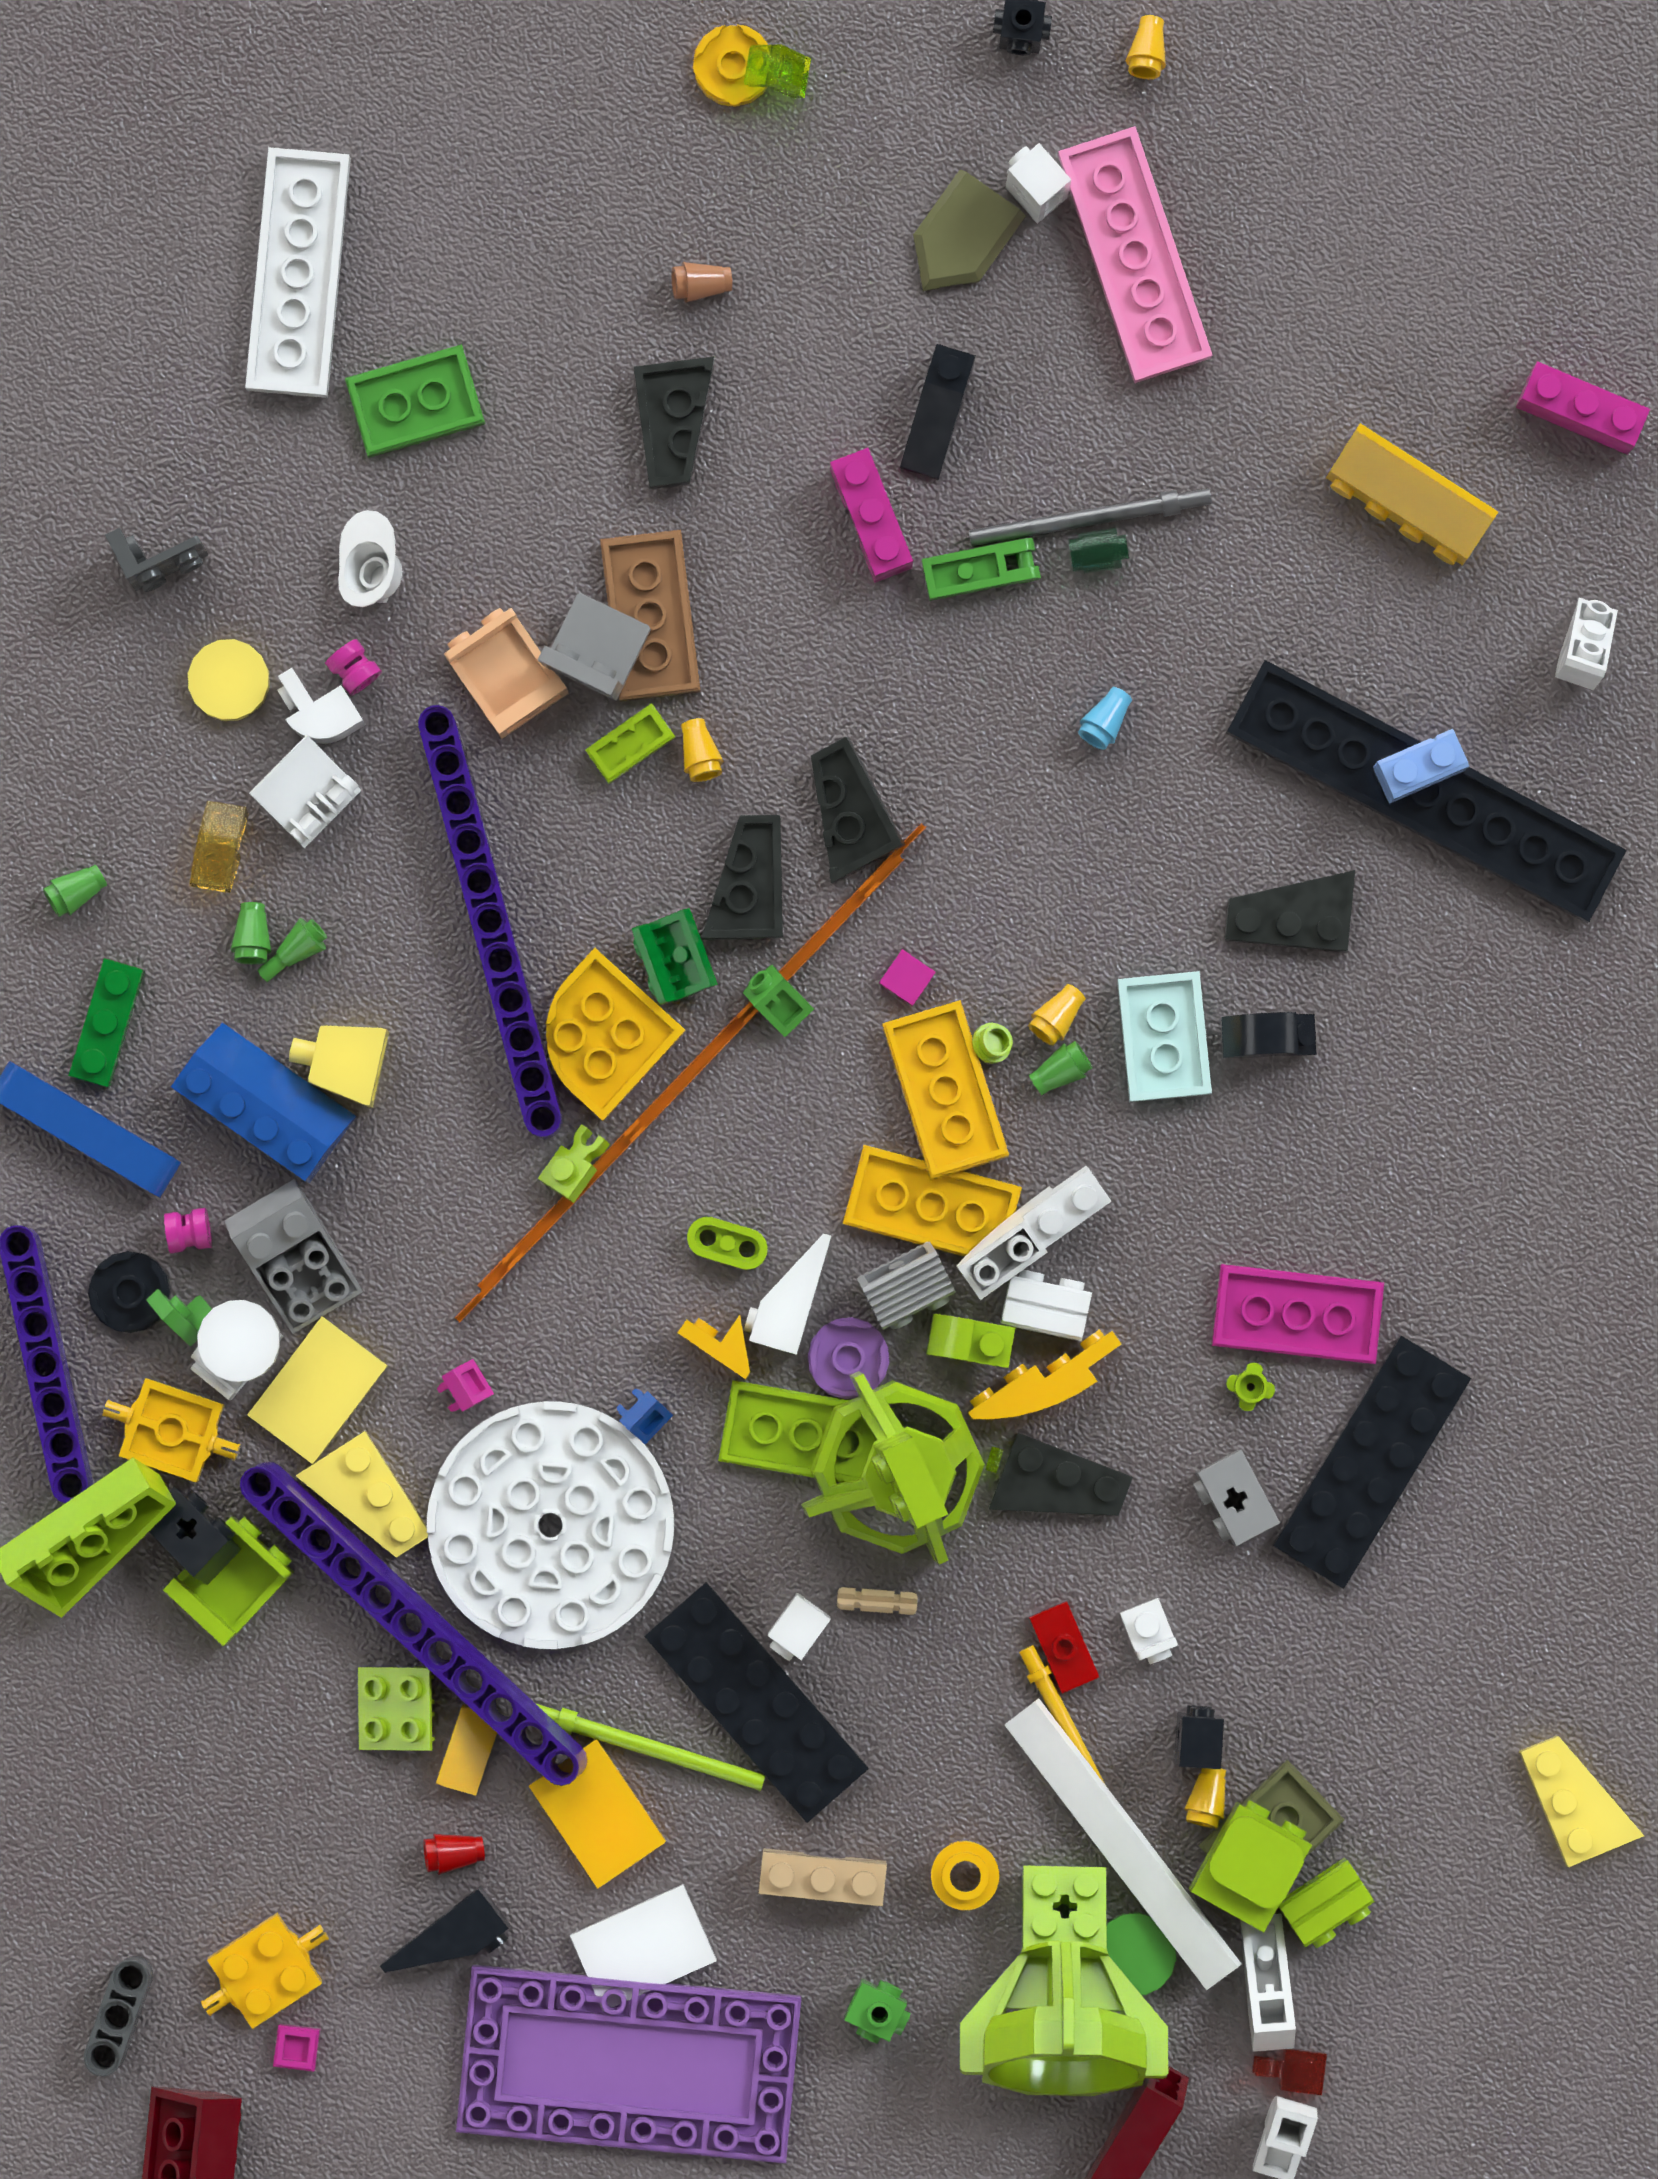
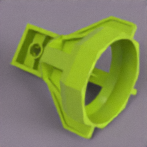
(904, 1473)
(1067, 1989)

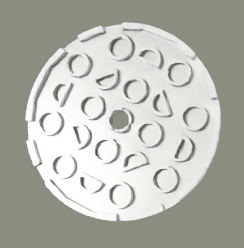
(489, 1535)

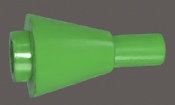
(301, 943)

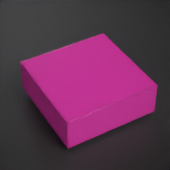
(907, 977)
(296, 2047)

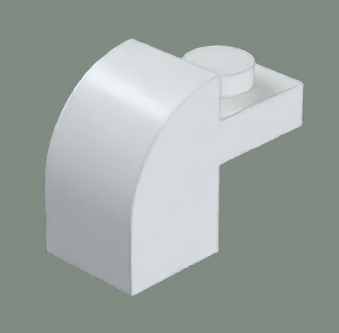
(323, 720)
(1285, 2138)

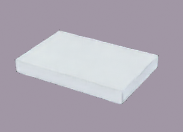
(645, 1944)

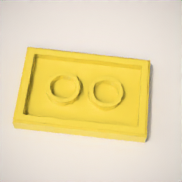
(317, 1390)

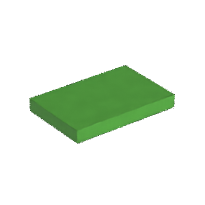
(415, 401)

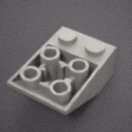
(293, 1256)

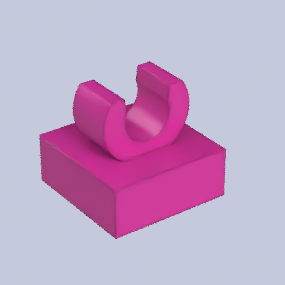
(466, 1386)

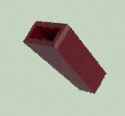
(1141, 2128)

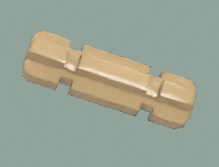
(877, 1601)

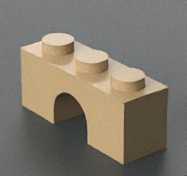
(822, 1877)

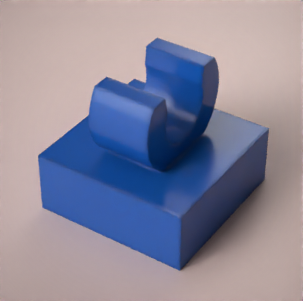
(645, 1416)

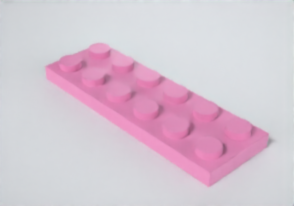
(1135, 255)

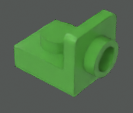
(777, 1000)
(181, 1318)

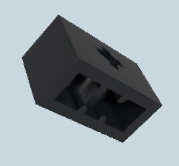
(207, 1551)
(1199, 1738)

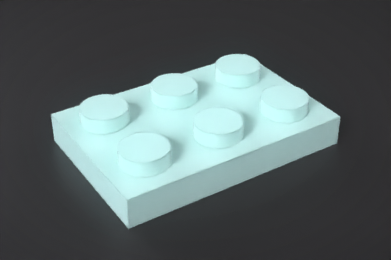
(1164, 1036)

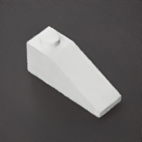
(786, 1307)
(1268, 1986)

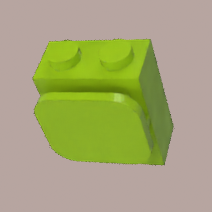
(1251, 1865)

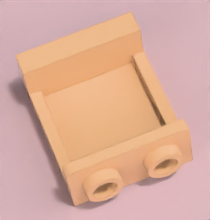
(504, 672)

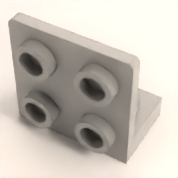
(596, 646)

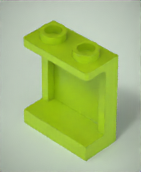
(238, 1589)

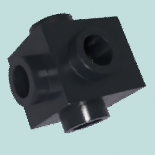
(1019, 38)

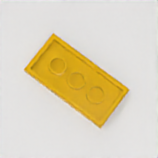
(945, 1090)
(900, 1201)

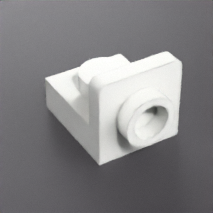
(1149, 1631)

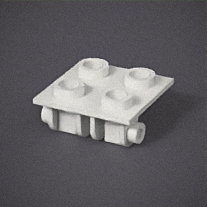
(305, 791)

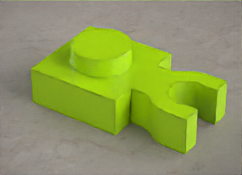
(571, 1169)

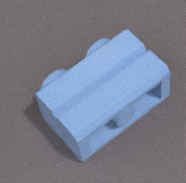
(1421, 766)

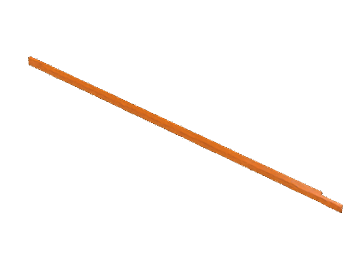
(689, 1074)

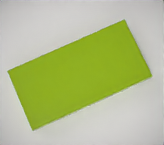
(784, 1430)

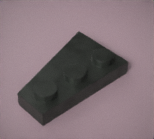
(671, 417)
(851, 811)
(751, 883)
(1295, 915)
(1057, 1481)

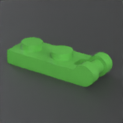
(979, 569)

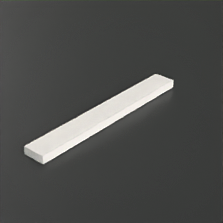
(1123, 1844)

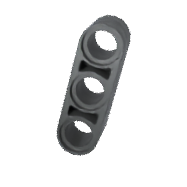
(107, 2033)

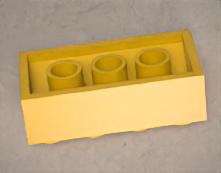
(1411, 496)

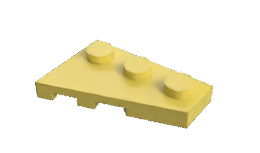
(368, 1494)
(1575, 1804)

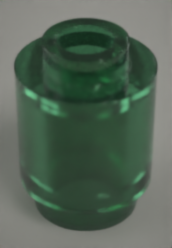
(1098, 551)

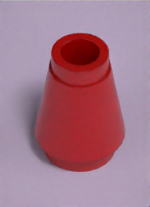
(452, 1852)

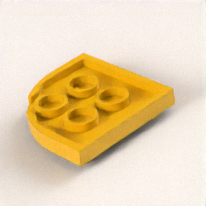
(605, 1034)

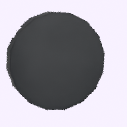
(121, 1290)

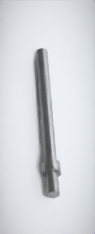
(1168, 503)

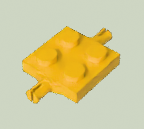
(171, 1430)
(264, 1970)

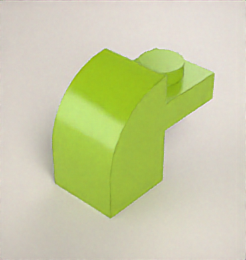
(970, 1340)

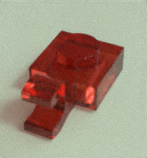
(1298, 2070)

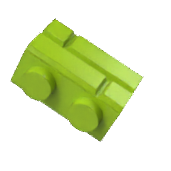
(1326, 1903)

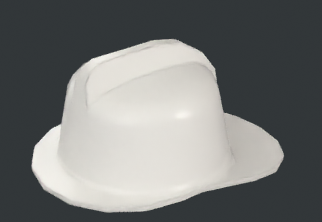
(368, 560)

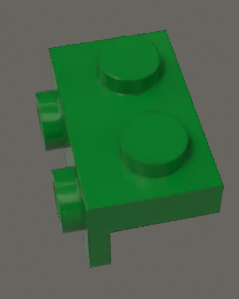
(674, 957)

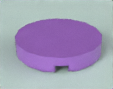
(844, 1349)

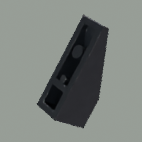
(937, 411)
(458, 1933)

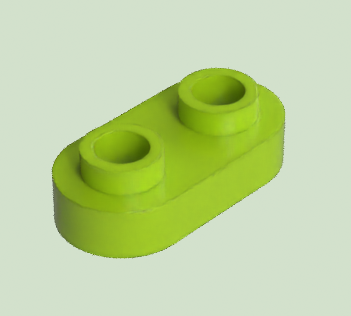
(727, 1243)

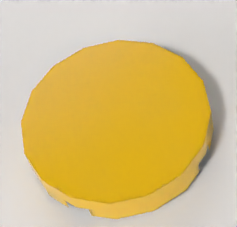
(722, 64)

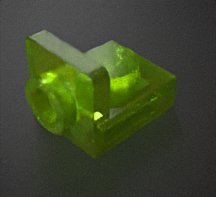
(778, 69)

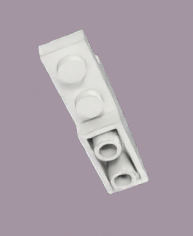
(1030, 1230)

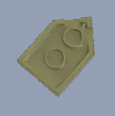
(963, 233)

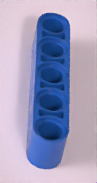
(86, 1130)

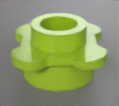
(1254, 1375)

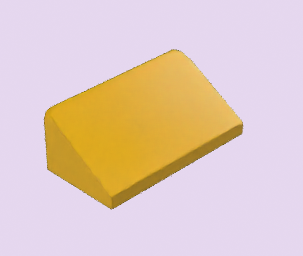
(467, 1753)

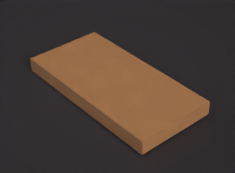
(650, 584)

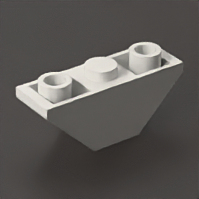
(1587, 644)

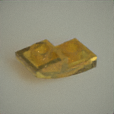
(217, 846)

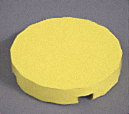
(228, 680)

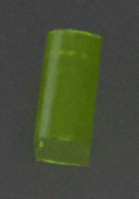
(994, 1459)

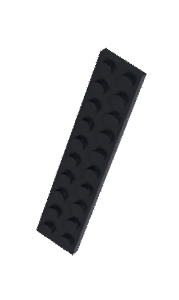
(1462, 813)

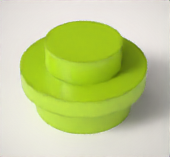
(992, 1043)

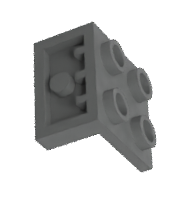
(152, 572)

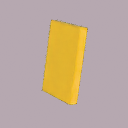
(599, 1816)

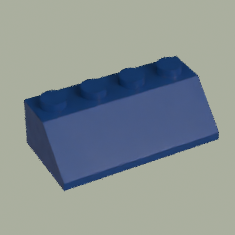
(263, 1102)

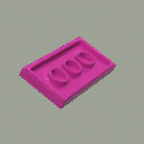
(1297, 1314)

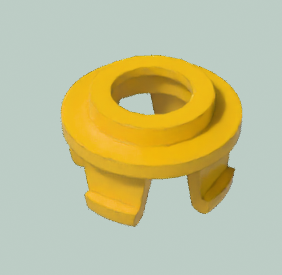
(956, 1853)

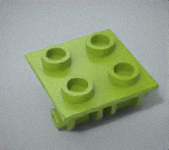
(395, 1708)

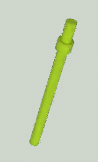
(570, 1722)

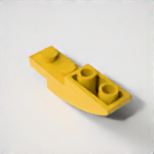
(1029, 1390)

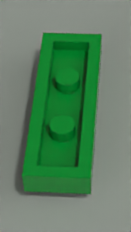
(106, 1023)

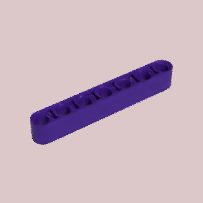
(32, 1348)

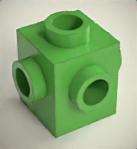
(871, 1996)

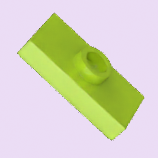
(630, 743)

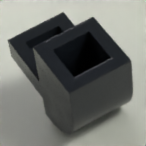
(1268, 1035)

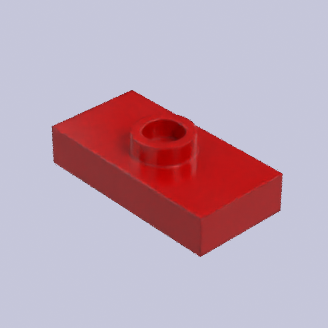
(1064, 1647)

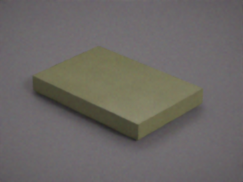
(1290, 1799)

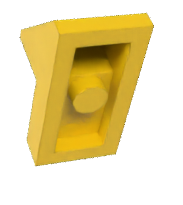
(729, 1351)

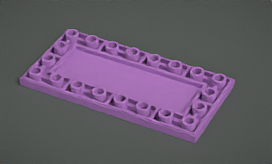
(652, 2074)

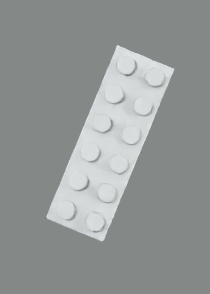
(298, 272)

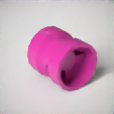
(353, 667)
(188, 1230)

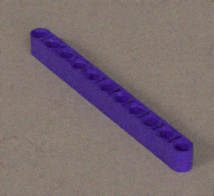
(481, 903)
(393, 1619)

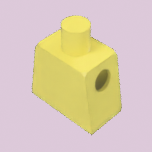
(344, 1060)

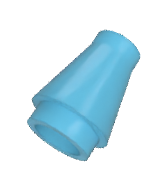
(1104, 720)

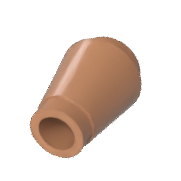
(699, 281)

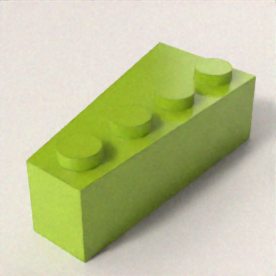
(85, 1537)

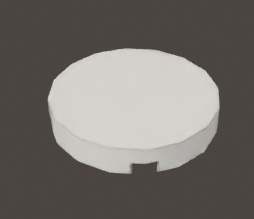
(238, 1341)

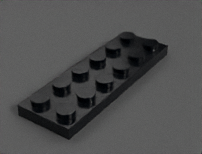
(1371, 1462)
(756, 1702)

